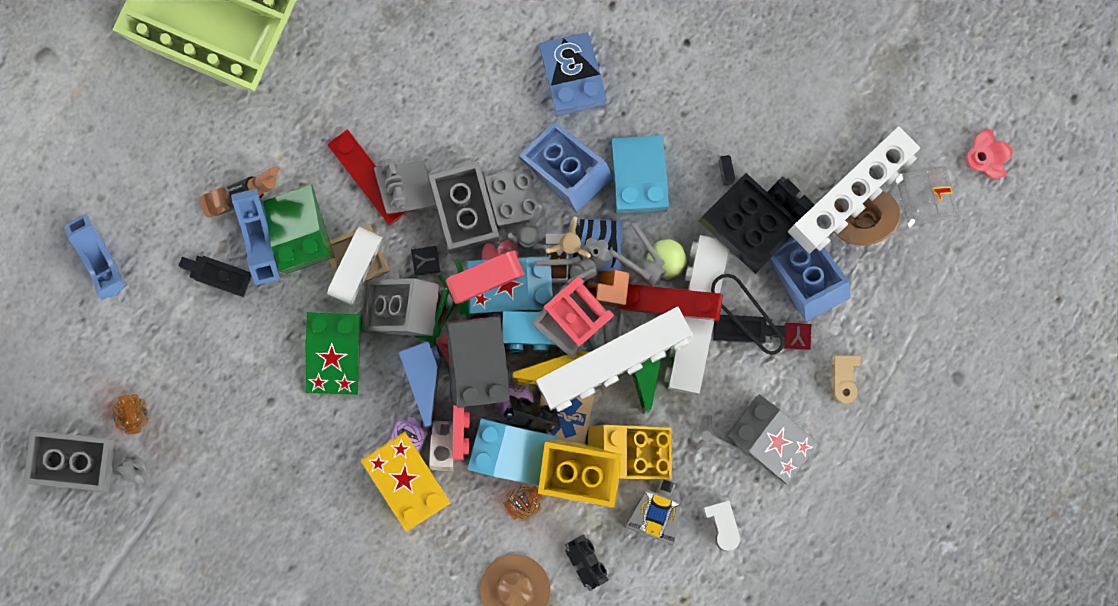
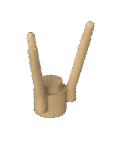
(570, 242)

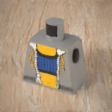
(657, 514)

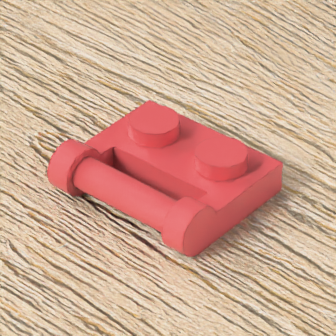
(572, 317)

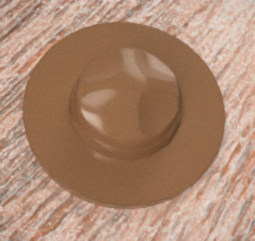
(873, 223)
(515, 582)

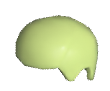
(673, 255)

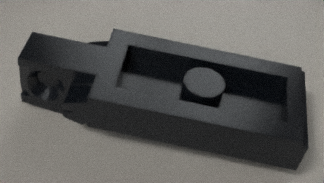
(217, 274)
(728, 331)

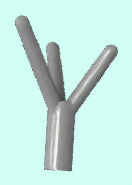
(708, 436)

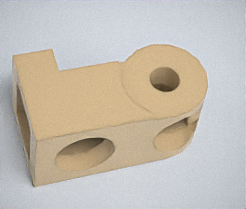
(843, 384)

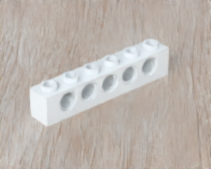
(896, 145)

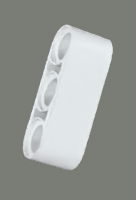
(355, 265)

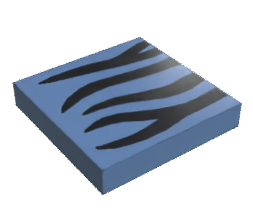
(600, 230)

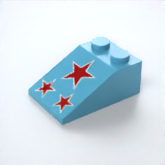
(523, 294)

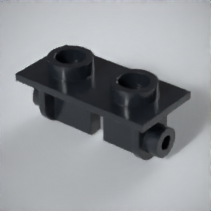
(785, 193)
(541, 416)
(593, 572)

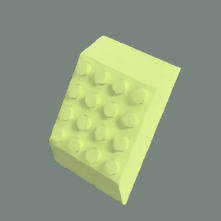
(210, 36)

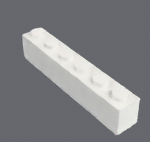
(614, 358)
(690, 360)

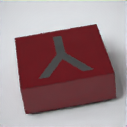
(797, 336)

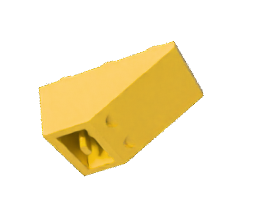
(643, 449)

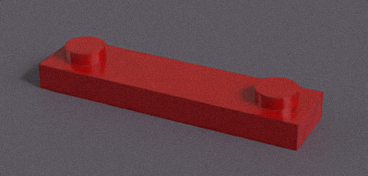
(362, 171)
(661, 300)

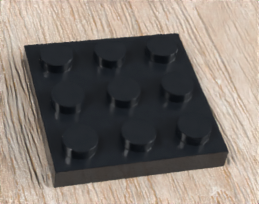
(749, 223)

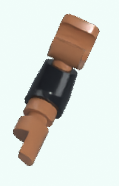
(218, 199)

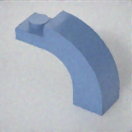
(256, 236)
(96, 256)

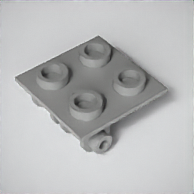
(404, 186)
(511, 197)

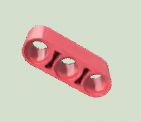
(485, 277)

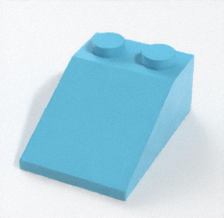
(639, 175)
(508, 451)

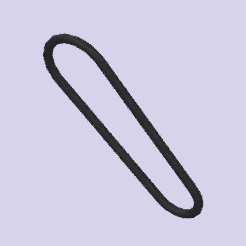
(758, 307)

